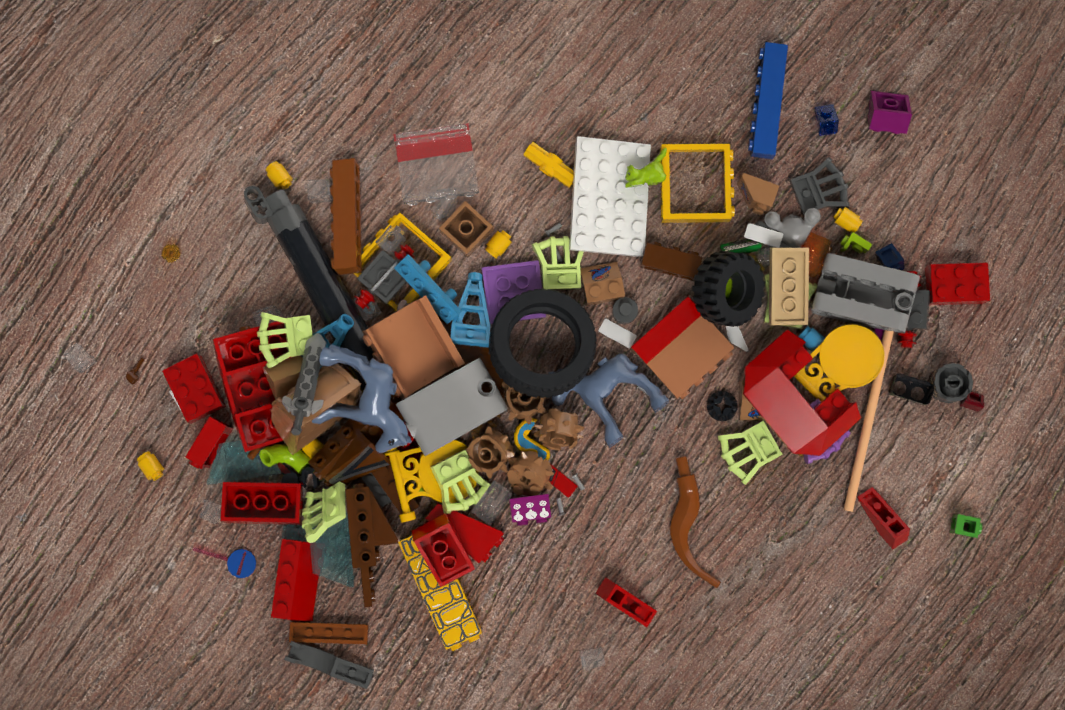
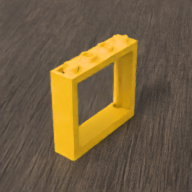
(729, 210)
(370, 249)

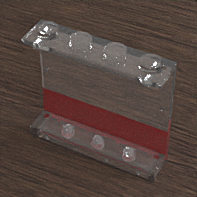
(436, 164)

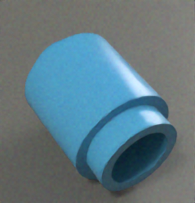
(811, 337)

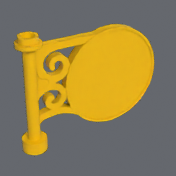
(848, 357)
(425, 478)

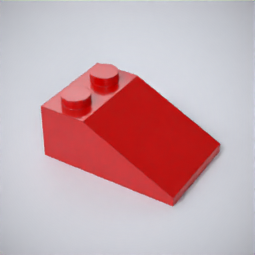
(442, 550)

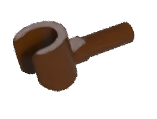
(131, 376)

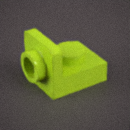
(858, 243)

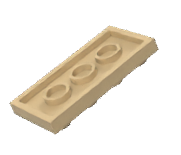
(788, 286)

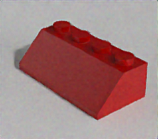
(261, 503)
(295, 582)

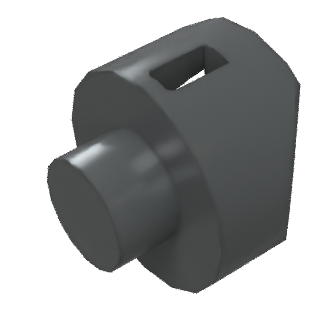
(625, 310)

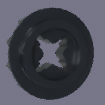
(727, 413)

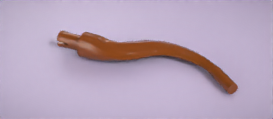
(684, 517)

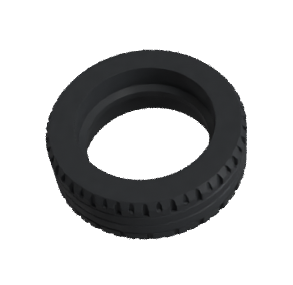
(559, 306)

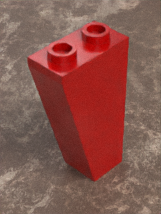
(475, 535)

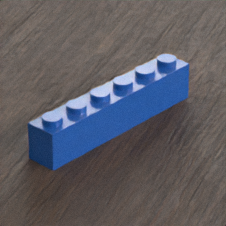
(769, 100)

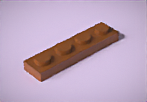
(328, 633)

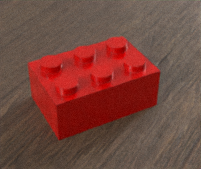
(958, 283)
(194, 388)

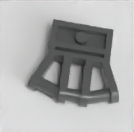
(809, 193)

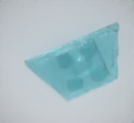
(234, 465)
(333, 554)

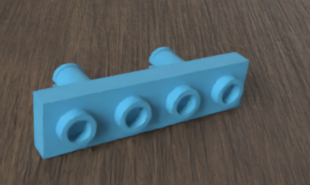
(421, 282)

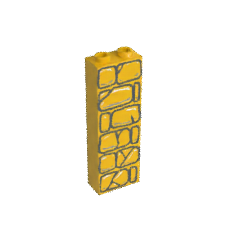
(446, 604)

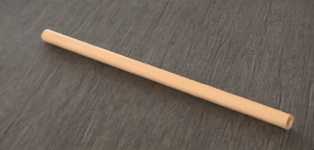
(867, 427)

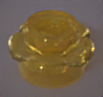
(170, 248)

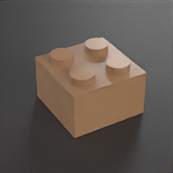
(466, 229)

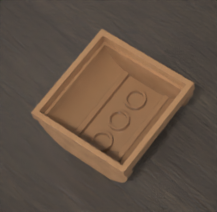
(333, 387)

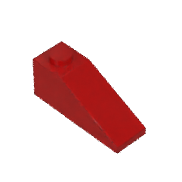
(884, 518)
(626, 602)

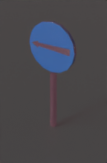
(239, 563)

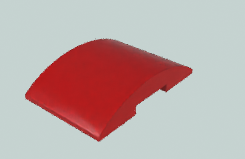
(247, 385)

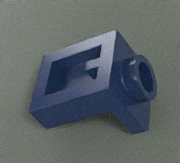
(890, 257)

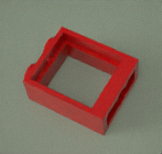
(207, 442)

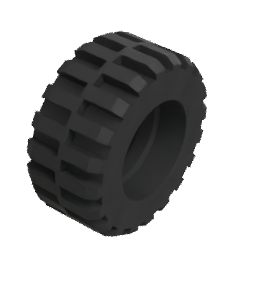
(711, 287)

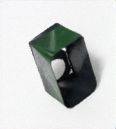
(928, 392)

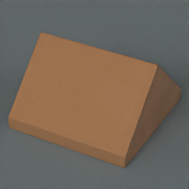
(283, 375)

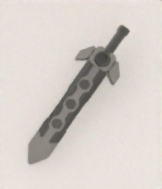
(303, 399)

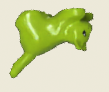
(651, 173)

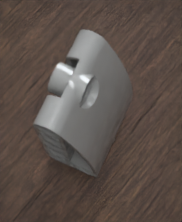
(864, 293)
(451, 407)

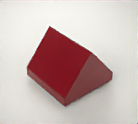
(973, 401)

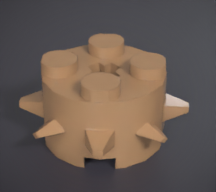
(520, 409)
(558, 429)
(489, 451)
(529, 474)

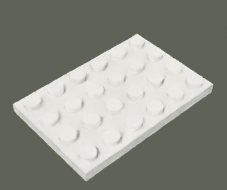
(603, 211)

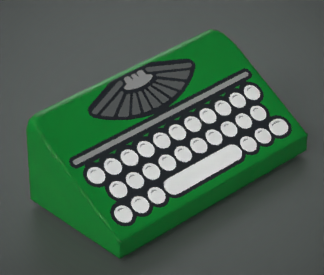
(741, 246)

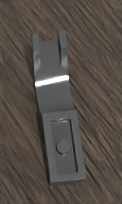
(330, 664)

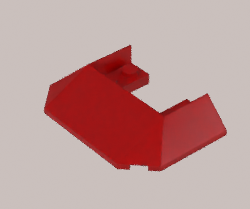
(785, 409)

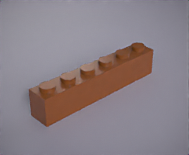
(346, 216)

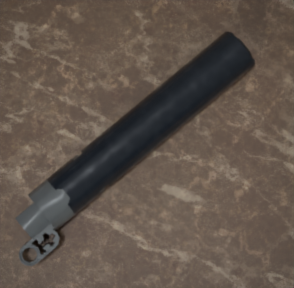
(311, 266)

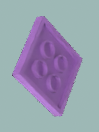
(507, 281)

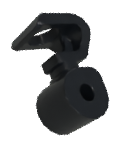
(297, 478)

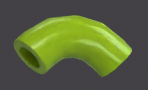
(280, 454)

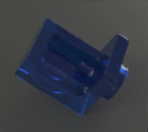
(827, 119)

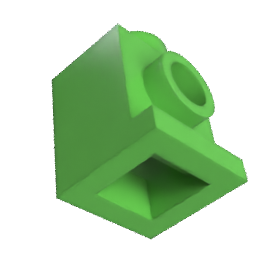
(974, 526)

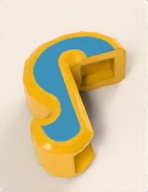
(525, 443)

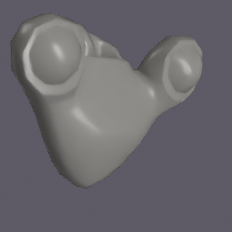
(793, 227)

